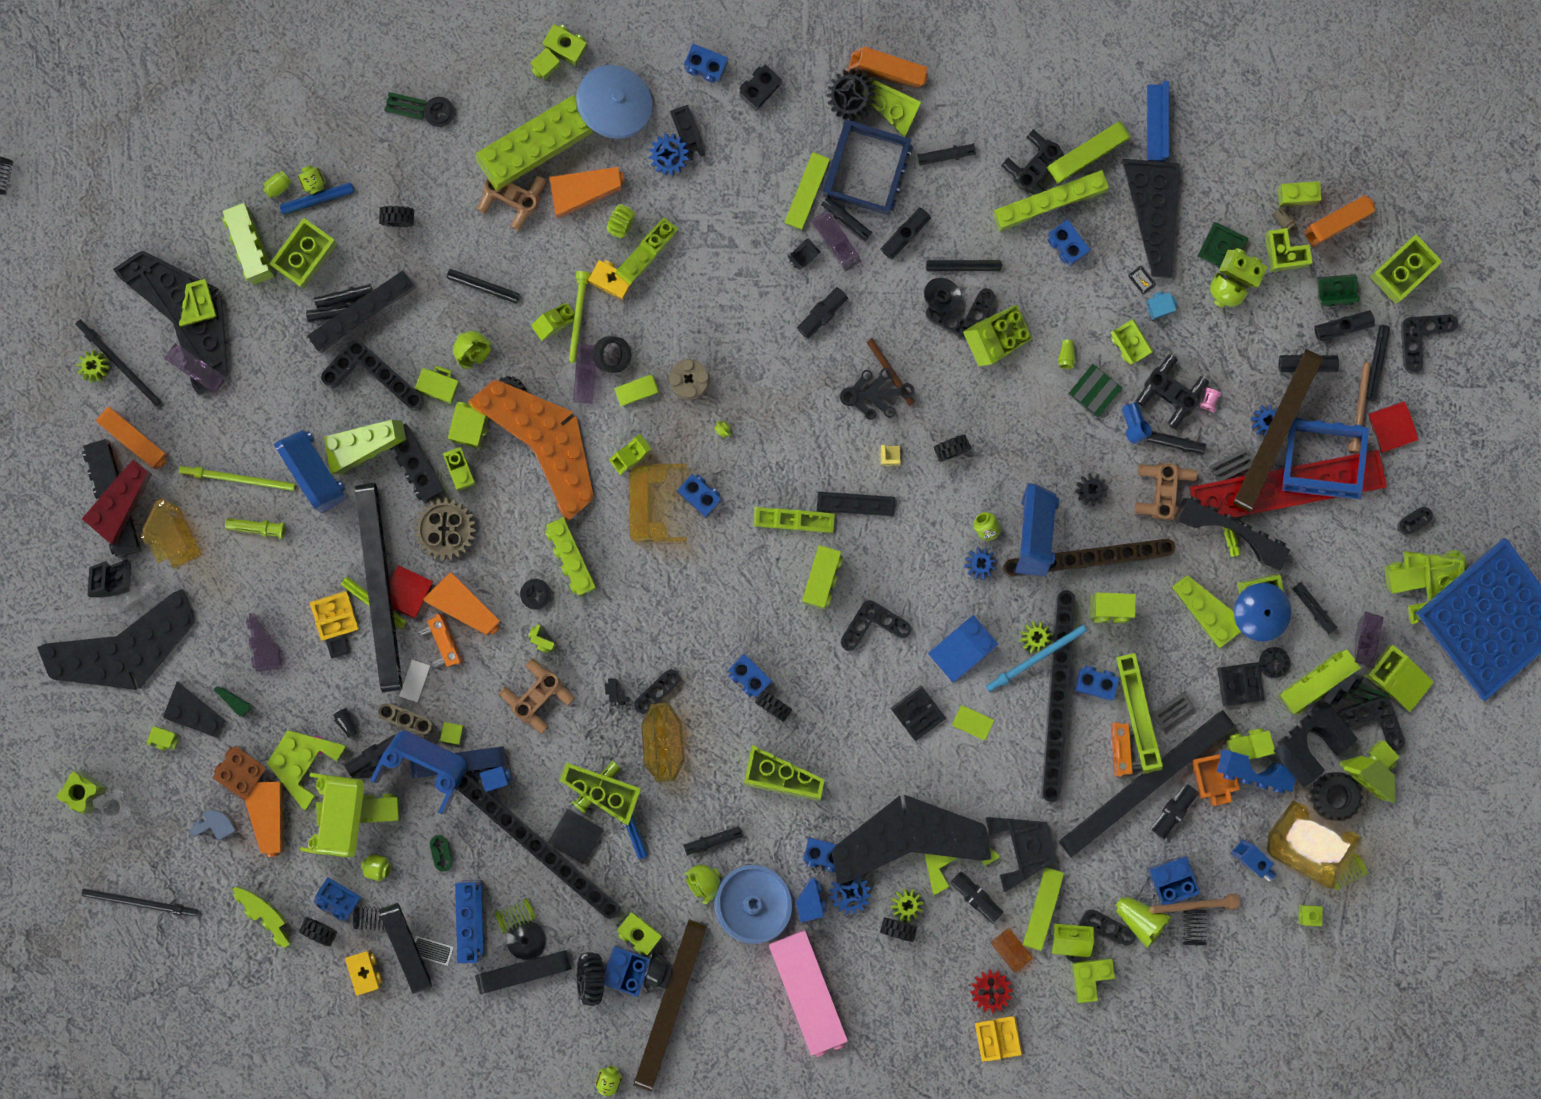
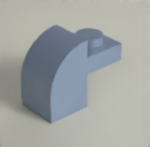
(218, 821)

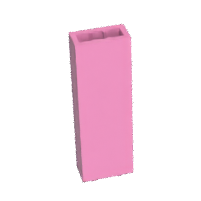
(808, 993)

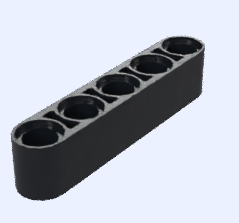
(405, 948)
(523, 972)

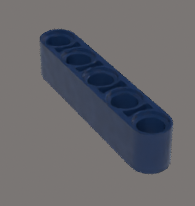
(475, 760)

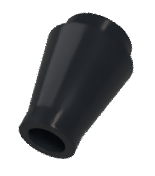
(345, 721)

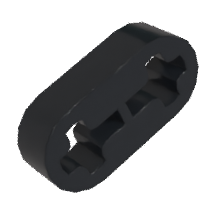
(1412, 517)

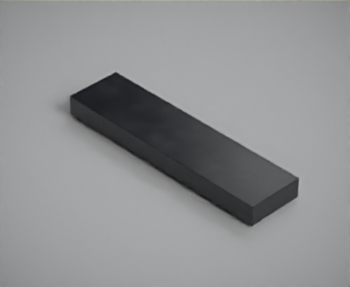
(855, 504)

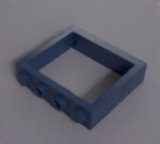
(877, 134)

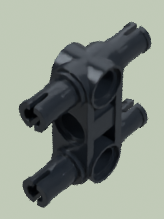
(1037, 166)
(1172, 391)

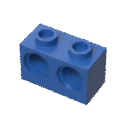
(708, 58)
(1073, 240)
(695, 499)
(752, 673)
(1095, 688)
(496, 778)
(825, 849)

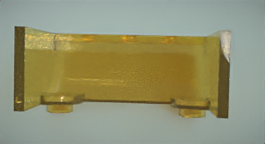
(640, 525)
(169, 534)

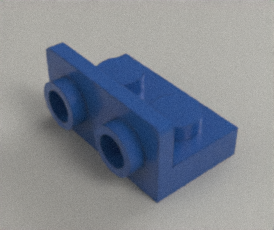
(336, 899)

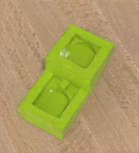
(636, 390)

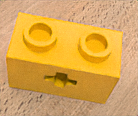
(600, 279)
(355, 965)

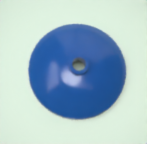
(1250, 611)

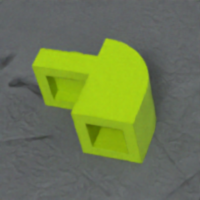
(630, 454)

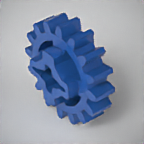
(667, 147)
(844, 902)

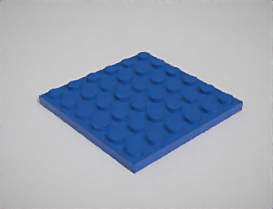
(1488, 619)

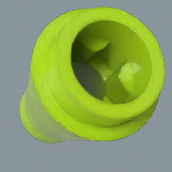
(1067, 355)

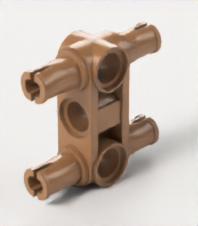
(515, 198)
(1164, 489)
(536, 696)

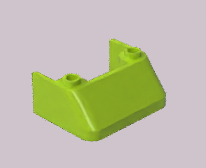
(338, 816)

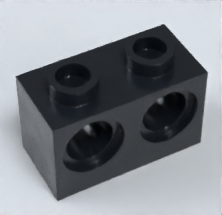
(764, 90)

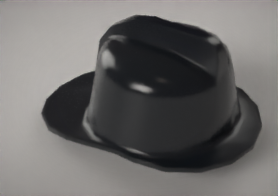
(658, 969)

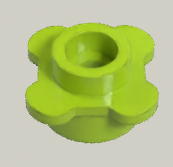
(723, 429)

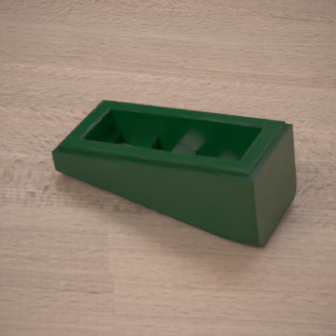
(237, 704)

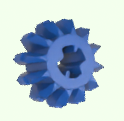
(1261, 415)
(973, 562)

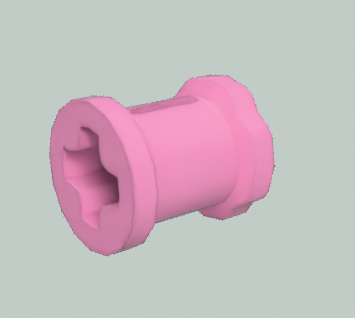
(1210, 400)

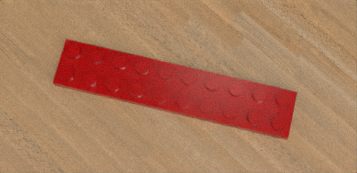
(1271, 497)

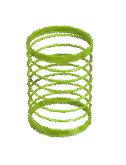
(1357, 858)
(500, 920)

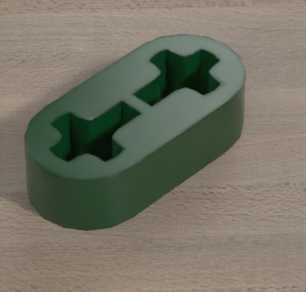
(445, 851)

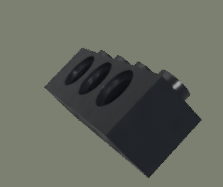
(433, 487)

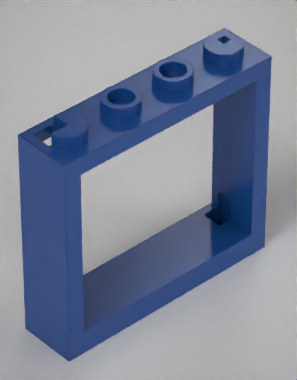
(1325, 487)
(469, 921)

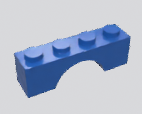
(1238, 765)

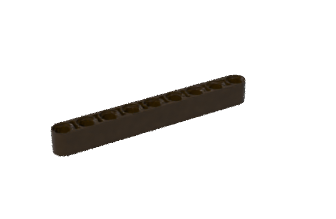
(1278, 430)
(1116, 550)
(670, 1005)

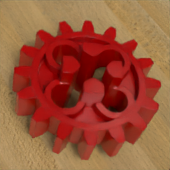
(999, 998)

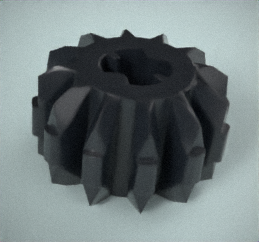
(1098, 491)

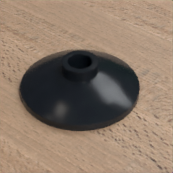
(942, 288)
(533, 933)

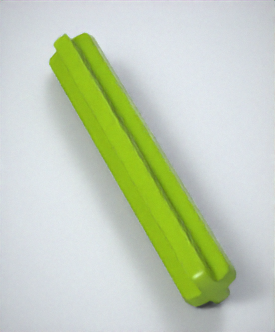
(362, 594)

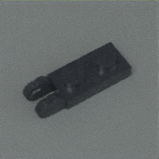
(687, 129)

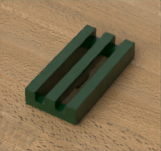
(389, 102)
(1347, 696)

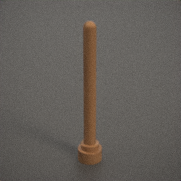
(1355, 445)
(1230, 901)

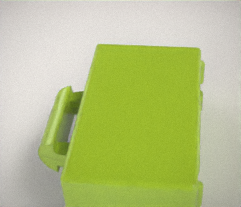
(437, 385)

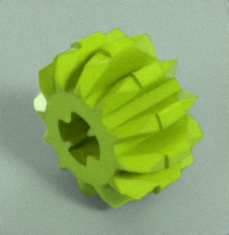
(621, 221)
(87, 371)
(1041, 642)
(910, 911)

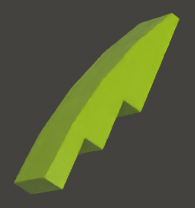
(793, 520)
(1043, 909)

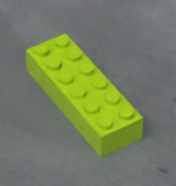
(533, 143)

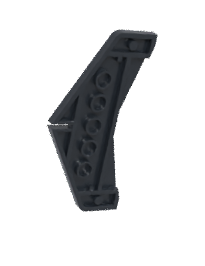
(165, 290)
(114, 658)
(896, 833)

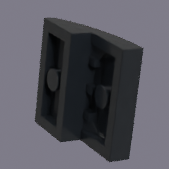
(109, 580)
(1240, 684)
(1349, 685)
(918, 713)
(575, 835)

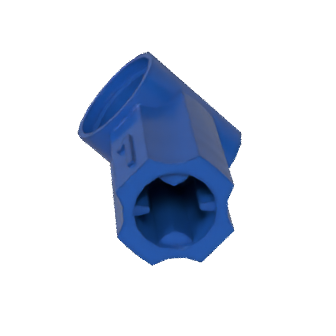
(1137, 427)

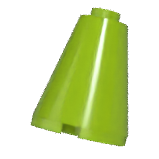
(1140, 920)

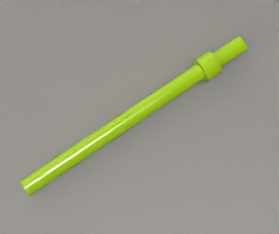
(200, 472)

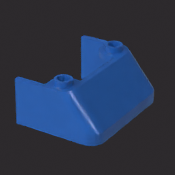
(310, 471)
(1037, 530)
(446, 763)

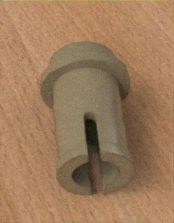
(1283, 219)

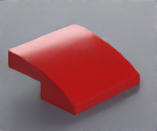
(1393, 426)
(408, 591)

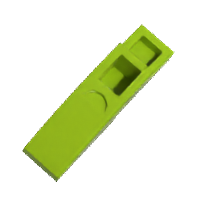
(647, 251)
(259, 907)

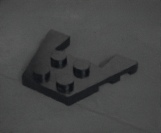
(1031, 846)

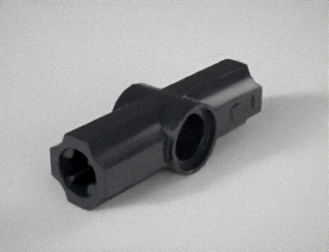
(914, 225)
(822, 313)
(1333, 329)
(1289, 363)
(368, 759)
(1174, 810)
(976, 897)

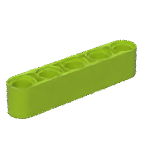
(1089, 152)

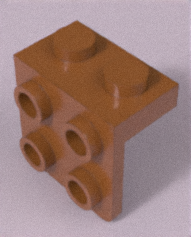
(238, 771)

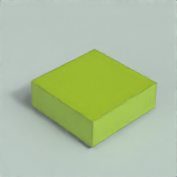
(451, 733)

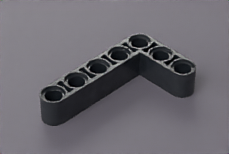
(376, 371)

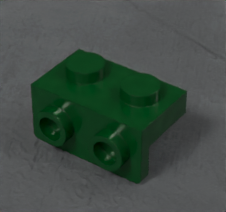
(1337, 290)

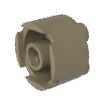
(687, 369)

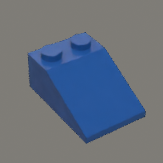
(963, 648)

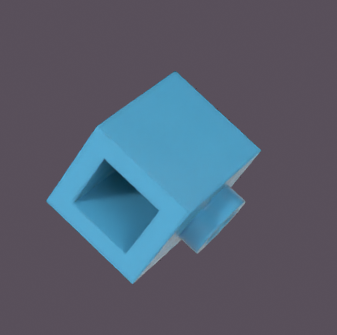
(1161, 305)

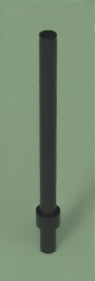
(92, 336)
(176, 909)

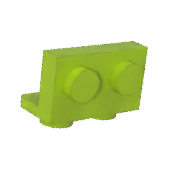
(1131, 342)
(543, 645)

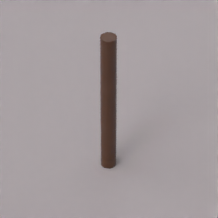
(885, 364)

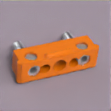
(444, 640)
(1121, 749)

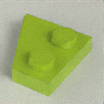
(197, 303)

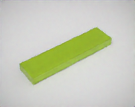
(807, 191)

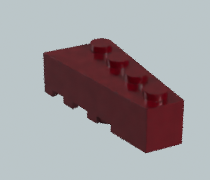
(117, 503)

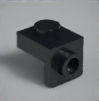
(803, 254)
(611, 690)

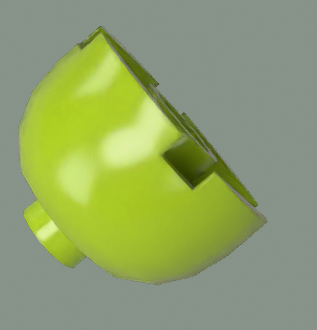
(1227, 291)
(471, 348)
(703, 882)

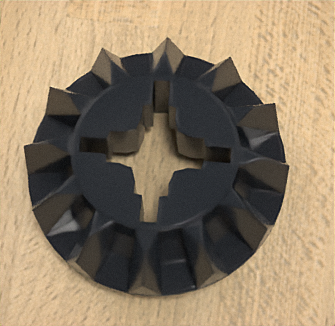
(435, 104)
(527, 589)
(1267, 656)

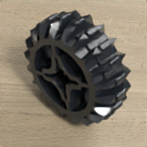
(854, 87)
(590, 978)

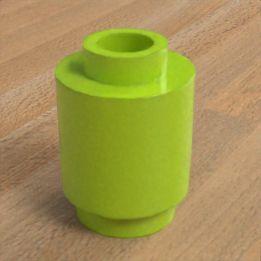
(276, 184)

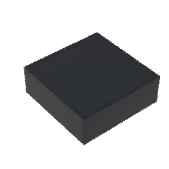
(338, 646)

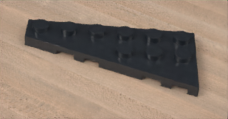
(1154, 199)

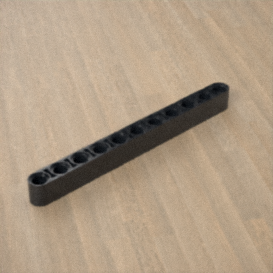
(378, 587)
(1053, 705)
(1146, 784)
(546, 848)

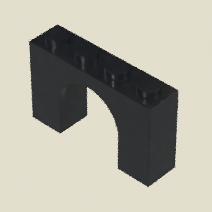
(1294, 748)

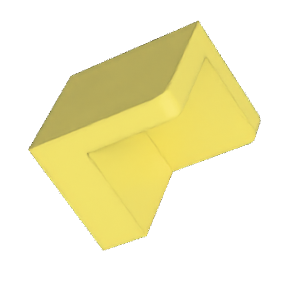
(890, 455)

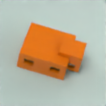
(1211, 783)

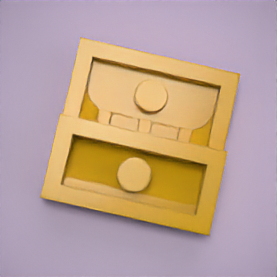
(334, 615)
(998, 1038)

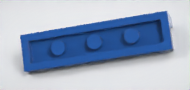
(1158, 122)

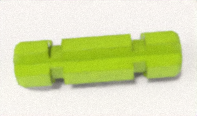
(1232, 542)

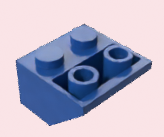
(1173, 880)
(808, 902)
(625, 970)

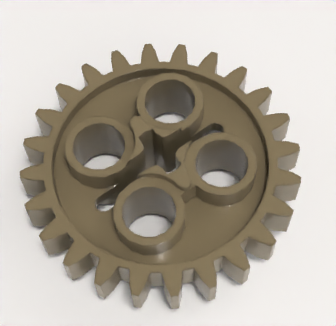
(462, 529)

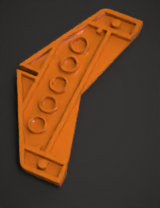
(540, 427)

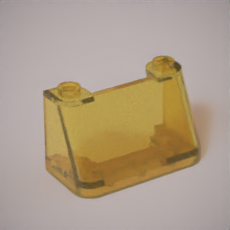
(1311, 846)

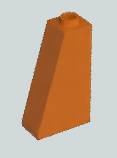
(888, 67)
(583, 188)
(1339, 221)
(132, 438)
(459, 602)
(266, 815)

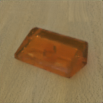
(1011, 950)

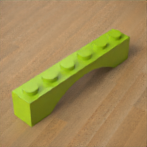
(1035, 205)
(1139, 713)

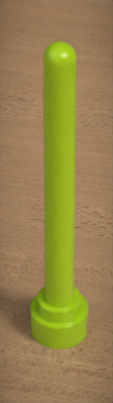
(582, 280)

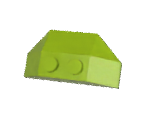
(1372, 776)

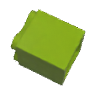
(468, 426)
(92, 790)

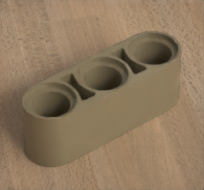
(396, 716)

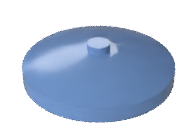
(614, 101)
(753, 904)

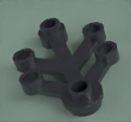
(874, 394)

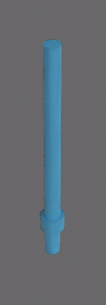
(1004, 678)

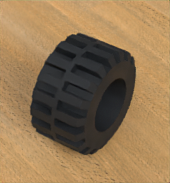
(1353, 796)

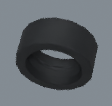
(599, 350)

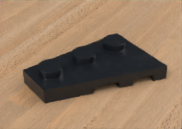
(191, 712)

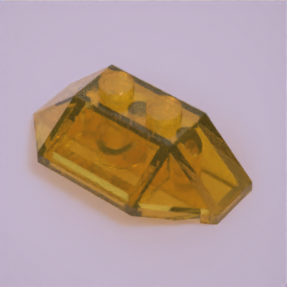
(662, 742)

